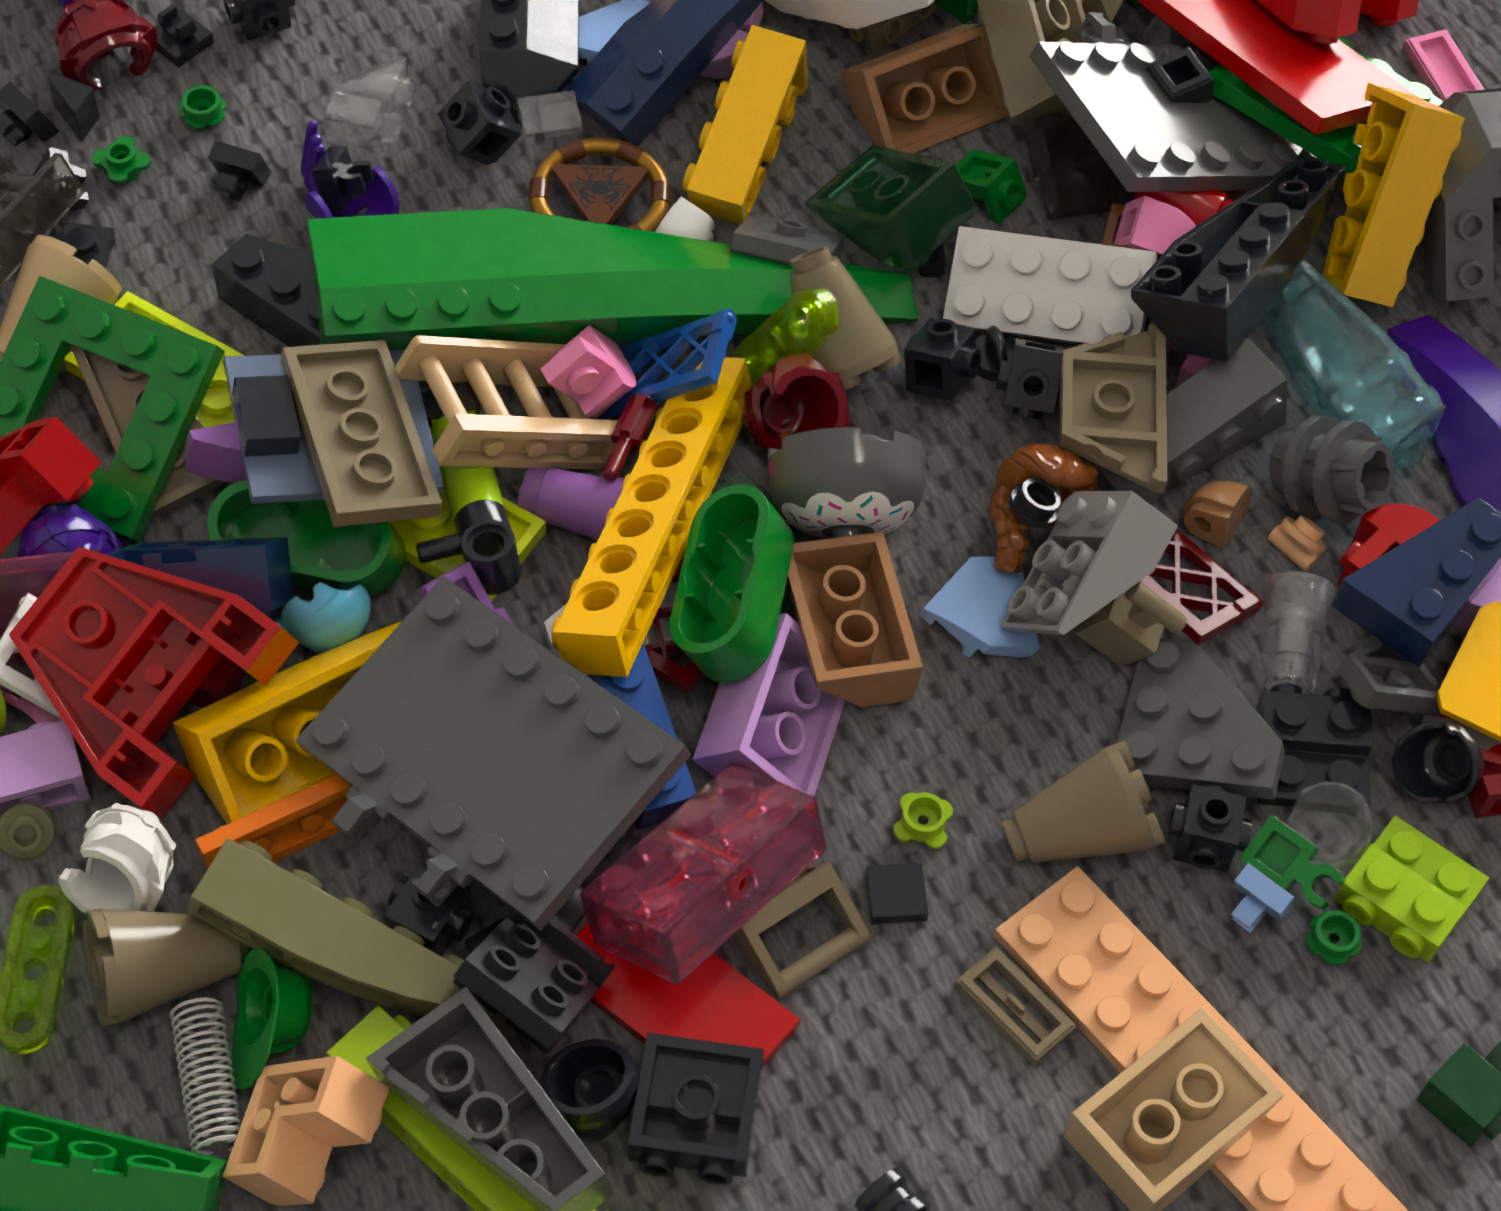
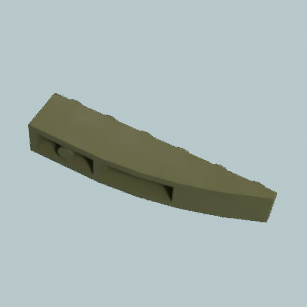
(321, 934)

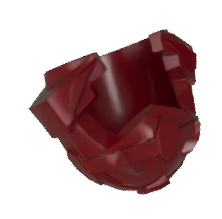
(94, 29)
(794, 393)

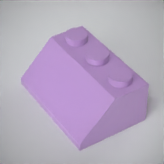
(773, 718)

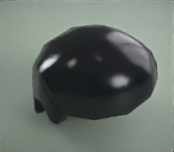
(1438, 763)

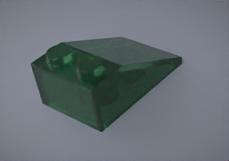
(895, 205)

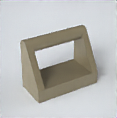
(812, 882)

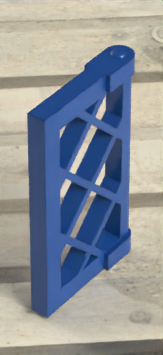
(684, 377)

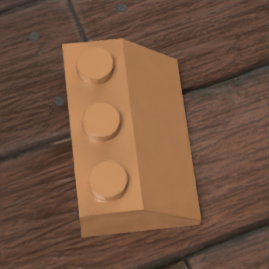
(927, 90)
(854, 620)

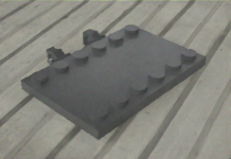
(1143, 133)
(489, 755)

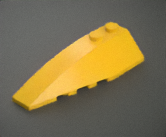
(247, 740)

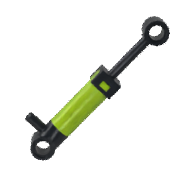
(476, 509)

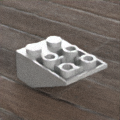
(1090, 558)

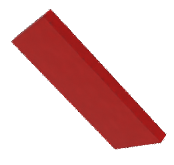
(1306, 79)

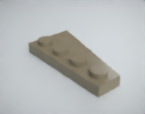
(116, 397)

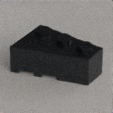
(270, 288)

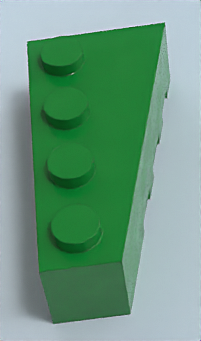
(84, 1168)

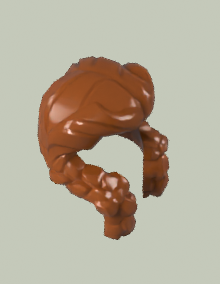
(1041, 461)

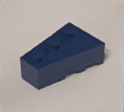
(246, 567)
(1426, 582)

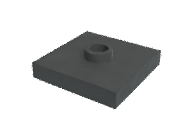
(781, 238)

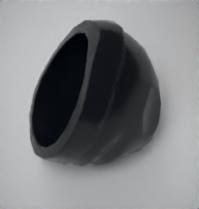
(592, 1086)

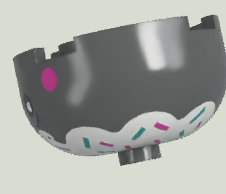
(846, 481)

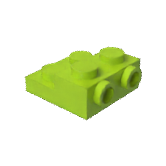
(1410, 890)

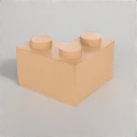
(295, 1122)

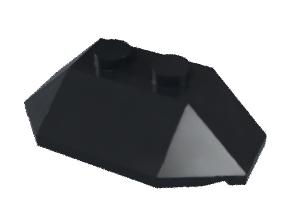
(528, 47)

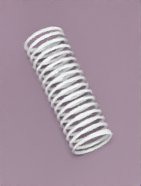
(218, 1064)

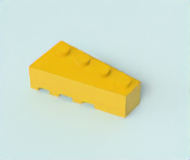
(747, 127)

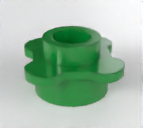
(124, 169)

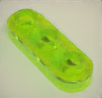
(794, 328)
(32, 946)

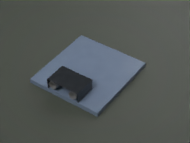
(271, 435)

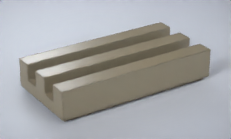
(1000, 1020)

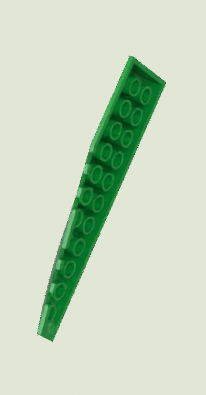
(542, 279)

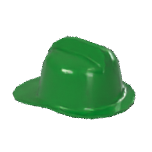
(269, 1014)

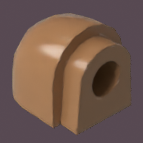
(1217, 511)

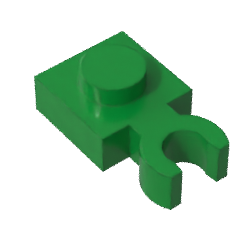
(1287, 859)

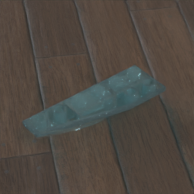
(1353, 366)

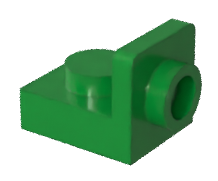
(994, 181)

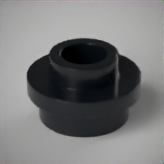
(1035, 503)

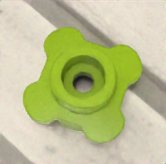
(930, 807)

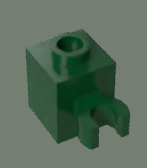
(1467, 1094)

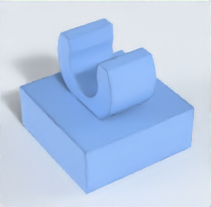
(1260, 897)

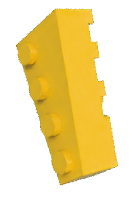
(1389, 193)

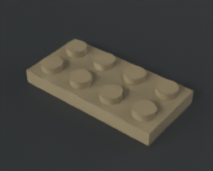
(360, 433)

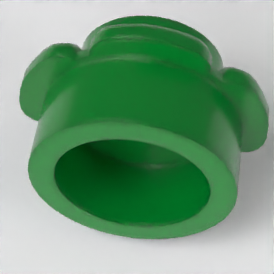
(200, 98)
(1338, 924)

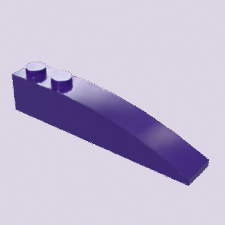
(1471, 392)

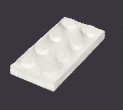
(1045, 286)

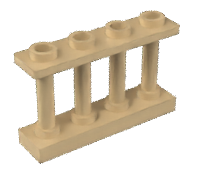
(497, 436)

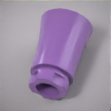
(569, 499)

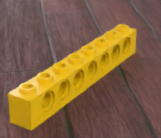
(650, 526)

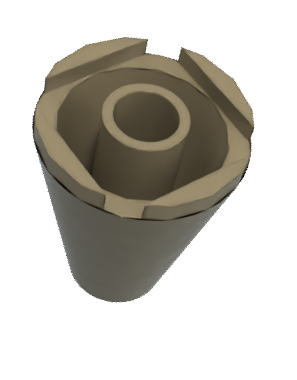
(153, 959)

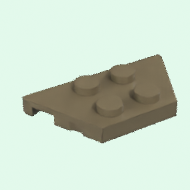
(1118, 405)

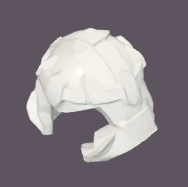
(125, 863)

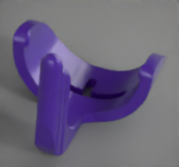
(380, 195)

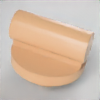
(1299, 541)

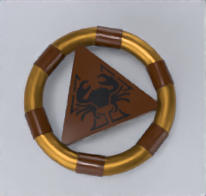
(602, 190)

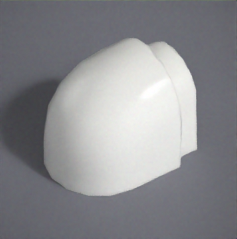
(687, 221)

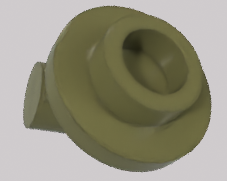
(26, 830)

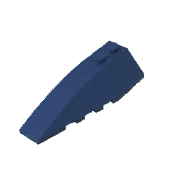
(655, 62)

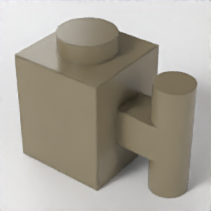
(1131, 625)

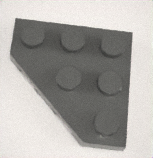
(1196, 726)

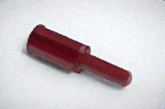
(629, 432)

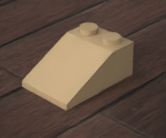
(1171, 1114)

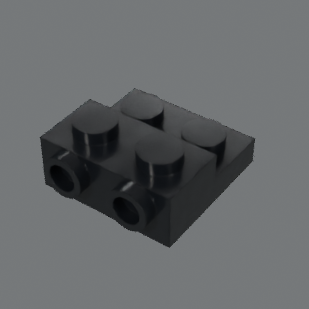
(1321, 737)
(695, 1108)

